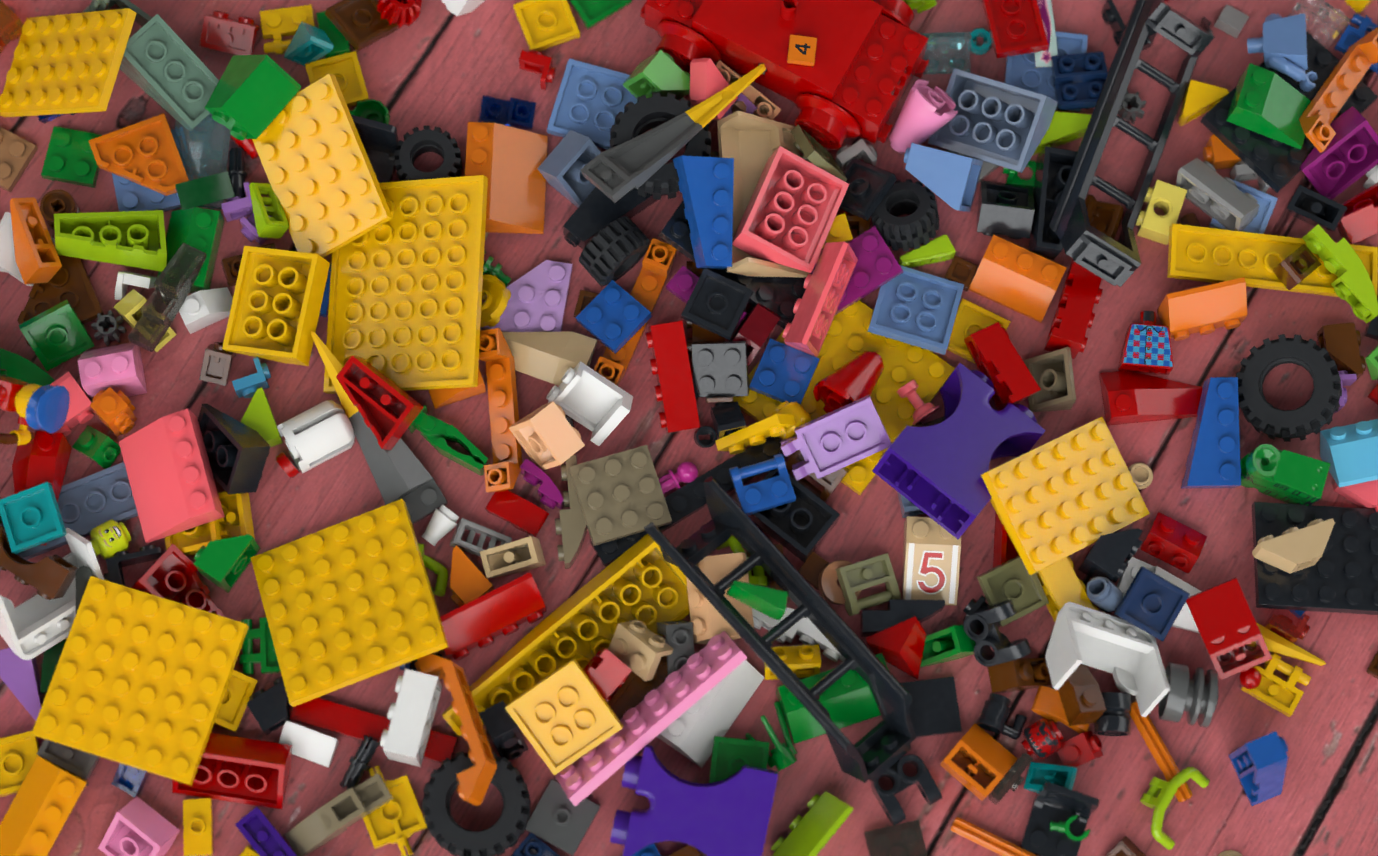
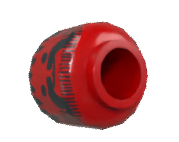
(1042, 738)

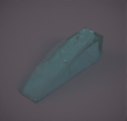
(204, 150)

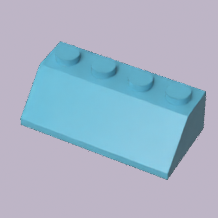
(1351, 452)

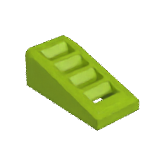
(267, 226)
(933, 252)

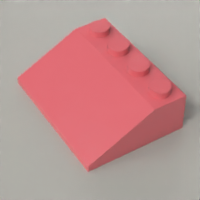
(790, 212)
(821, 298)
(171, 476)

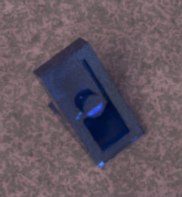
(129, 779)

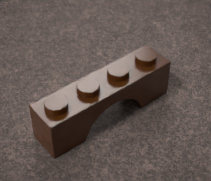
(50, 575)

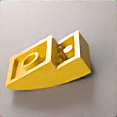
(235, 523)

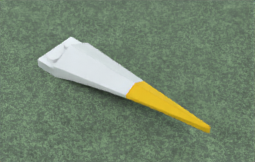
(1185, 619)

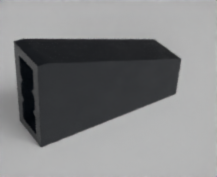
(599, 211)

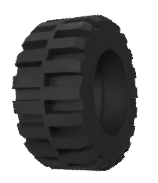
(649, 114)
(476, 843)

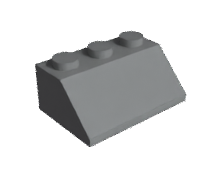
(1217, 195)

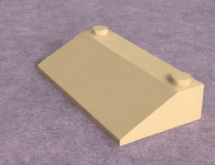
(751, 143)

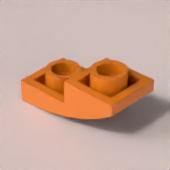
(1049, 706)

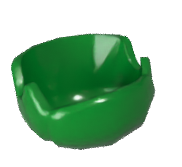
(372, 110)

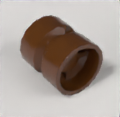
(57, 202)

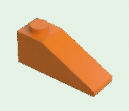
(32, 242)

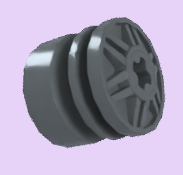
(1194, 695)

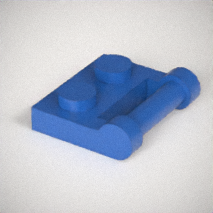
(765, 493)

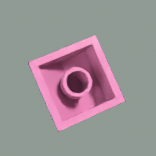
(138, 832)

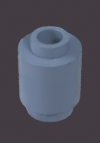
(1104, 594)

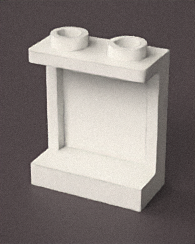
(591, 401)

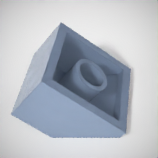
(564, 165)

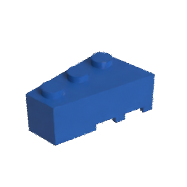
(1261, 767)

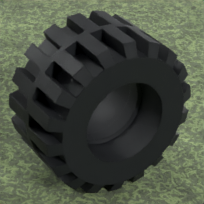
(424, 142)
(912, 229)
(614, 250)

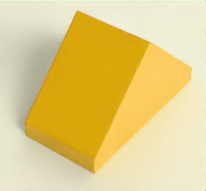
(1198, 100)

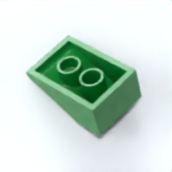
(1268, 106)

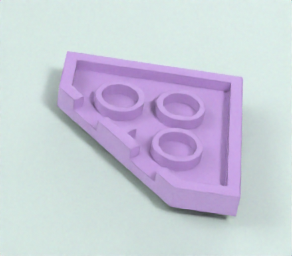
(537, 300)

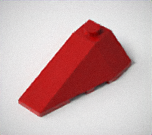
(1145, 398)

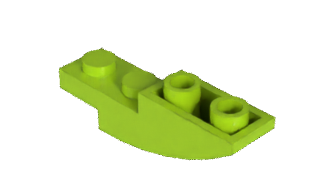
(1353, 279)

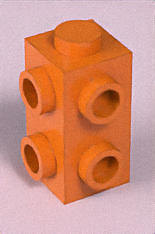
(114, 411)

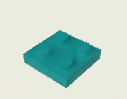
(31, 517)

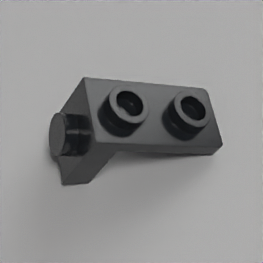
(1111, 16)
(124, 559)

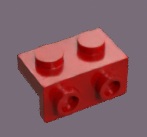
(1173, 543)

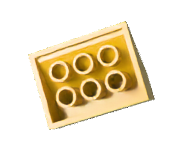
(276, 305)

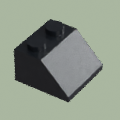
(1005, 210)

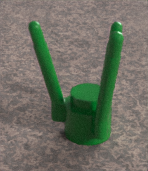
(781, 755)

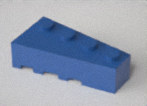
(708, 204)

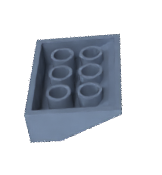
(994, 121)

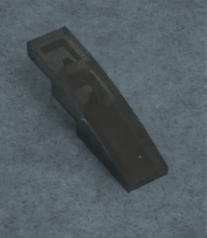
(168, 297)

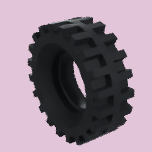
(1296, 422)

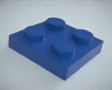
(614, 316)
(784, 373)

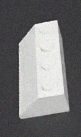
(712, 714)

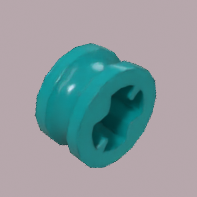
(985, 46)

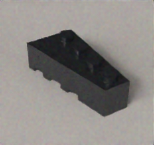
(1050, 177)

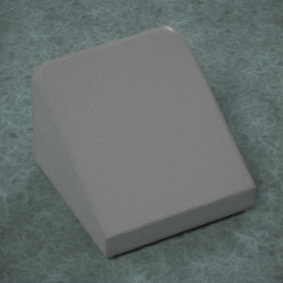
(1231, 21)

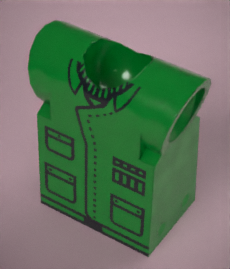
(1284, 475)

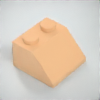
(547, 436)

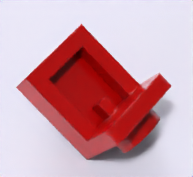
(538, 63)
(1080, 749)

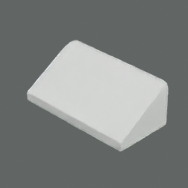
(309, 743)

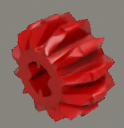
(399, 11)

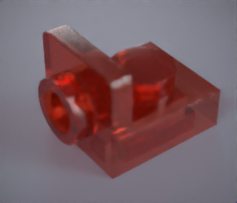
(1283, 627)

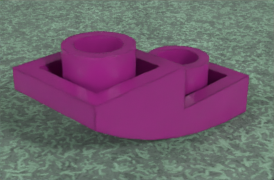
(547, 491)

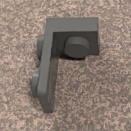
(680, 637)

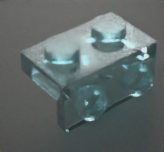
(948, 52)

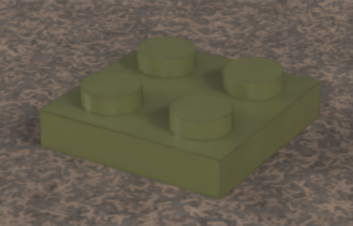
(816, 153)
(1013, 583)

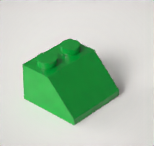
(226, 559)

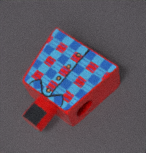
(1147, 347)

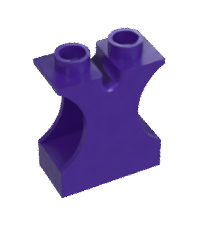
(944, 462)
(713, 817)

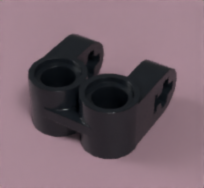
(990, 636)
(900, 782)

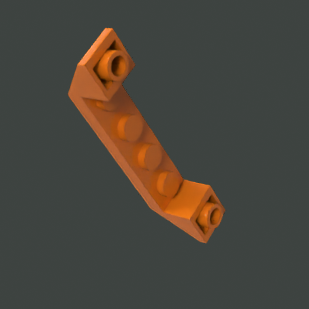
(1337, 89)
(646, 291)
(502, 411)
(475, 780)

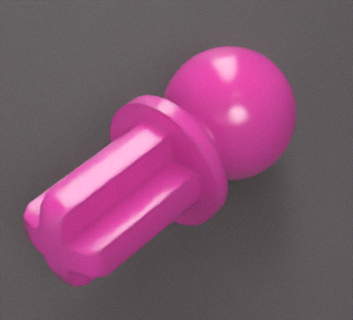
(685, 473)

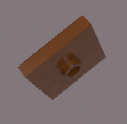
(359, 22)

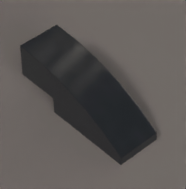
(898, 611)

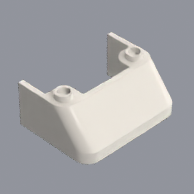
(44, 622)
(1110, 646)

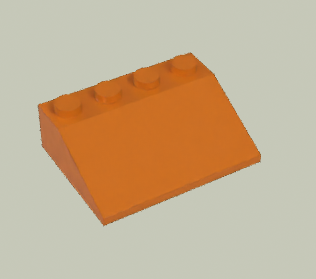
(515, 185)

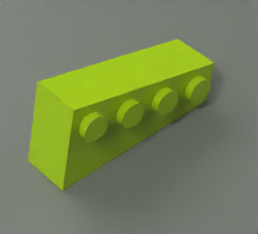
(113, 237)

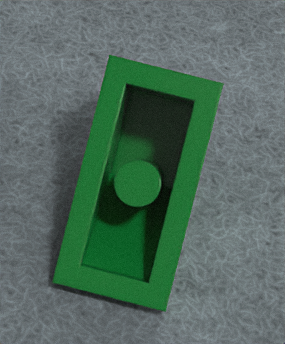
(947, 646)

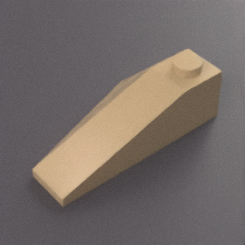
(549, 353)

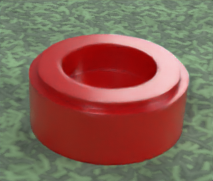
(287, 464)

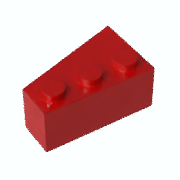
(379, 400)

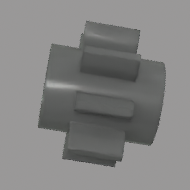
(1136, 110)
(113, 333)

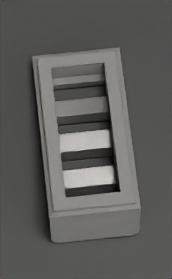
(473, 529)

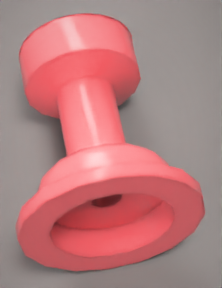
(922, 410)

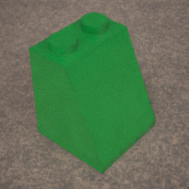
(251, 95)

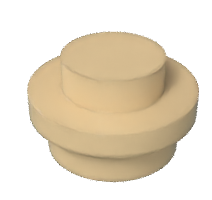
(1141, 475)

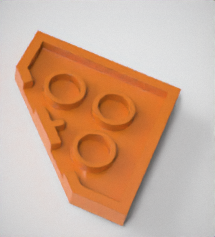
(142, 155)

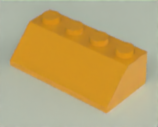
(39, 809)

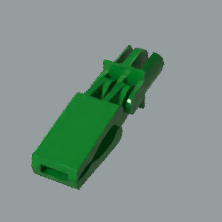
(437, 433)

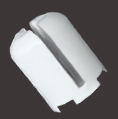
(317, 434)

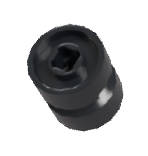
(1114, 719)

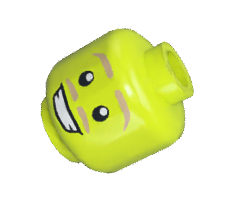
(109, 538)

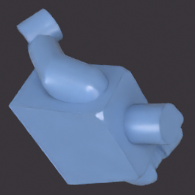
(1285, 48)

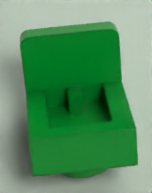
(97, 447)

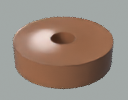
(828, 583)

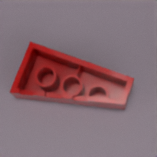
(1074, 310)

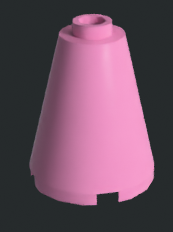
(921, 115)

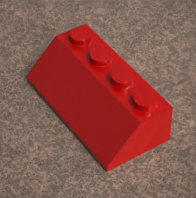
(491, 616)
(241, 772)

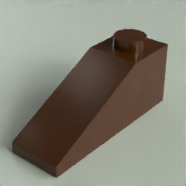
(1081, 697)

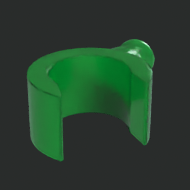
(1063, 826)

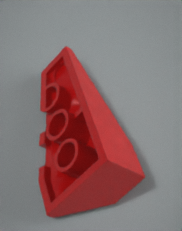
(41, 462)
(175, 579)

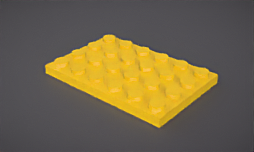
(66, 63)
(321, 170)
(1065, 495)

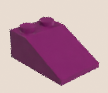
(1346, 158)

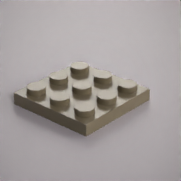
(619, 494)

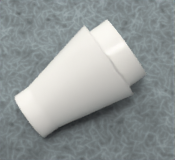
(441, 523)

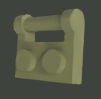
(866, 575)

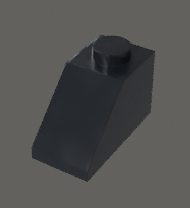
(1316, 209)
(727, 418)

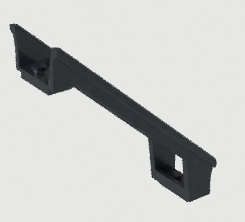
(1085, 244)
(888, 739)

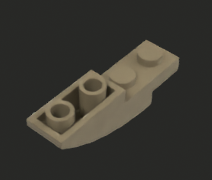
(571, 521)
(338, 815)

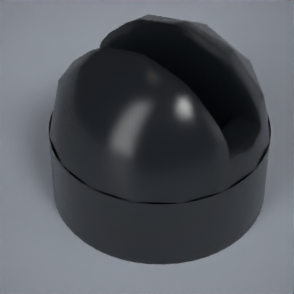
(705, 430)

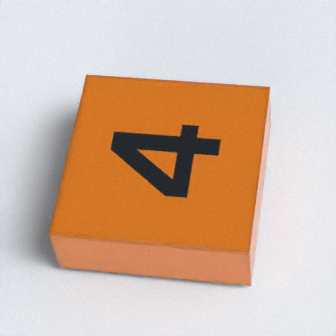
(802, 50)

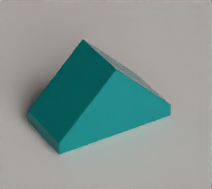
(308, 45)
(1041, 773)

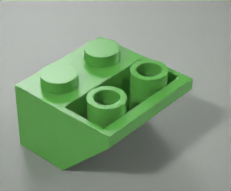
(660, 75)

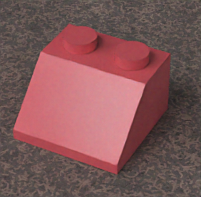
(79, 405)

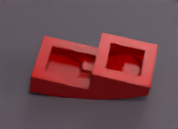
(517, 511)

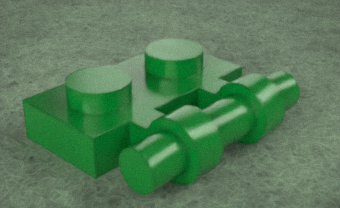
(267, 654)

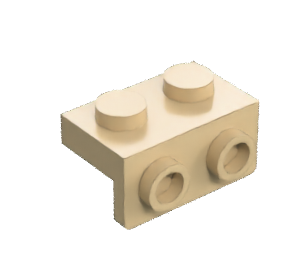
(639, 648)

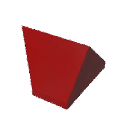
(901, 645)

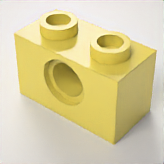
(1162, 196)

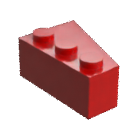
(1002, 365)

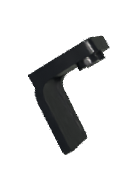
(380, 145)
(1056, 805)

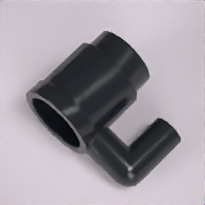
(995, 715)

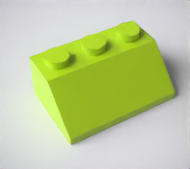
(815, 828)

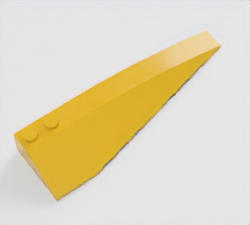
(629, 589)

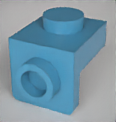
(248, 385)

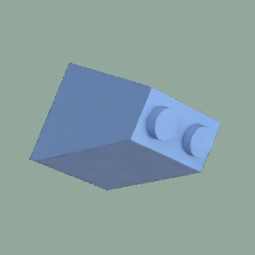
(945, 174)

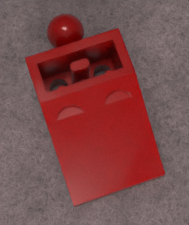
(1228, 627)

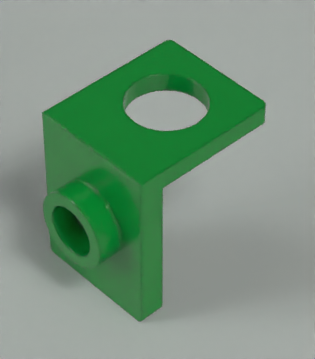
(1013, 178)

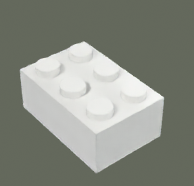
(411, 717)

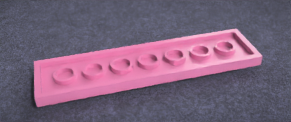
(652, 716)

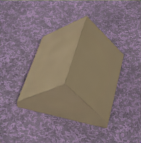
(1056, 380)

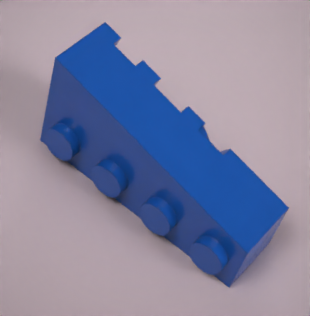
(1216, 438)

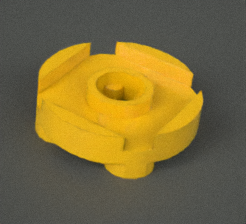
(496, 302)

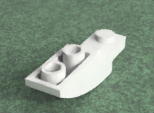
(804, 628)

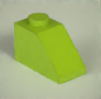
(261, 419)

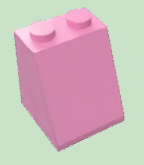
(113, 367)

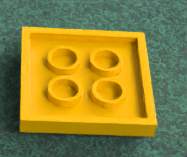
(564, 716)

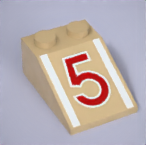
(930, 561)

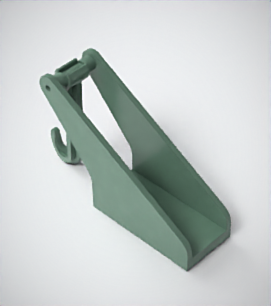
(164, 66)

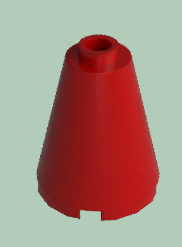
(850, 381)

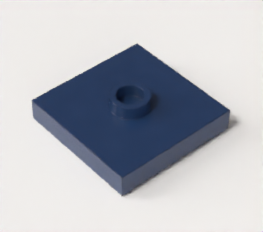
(1152, 603)

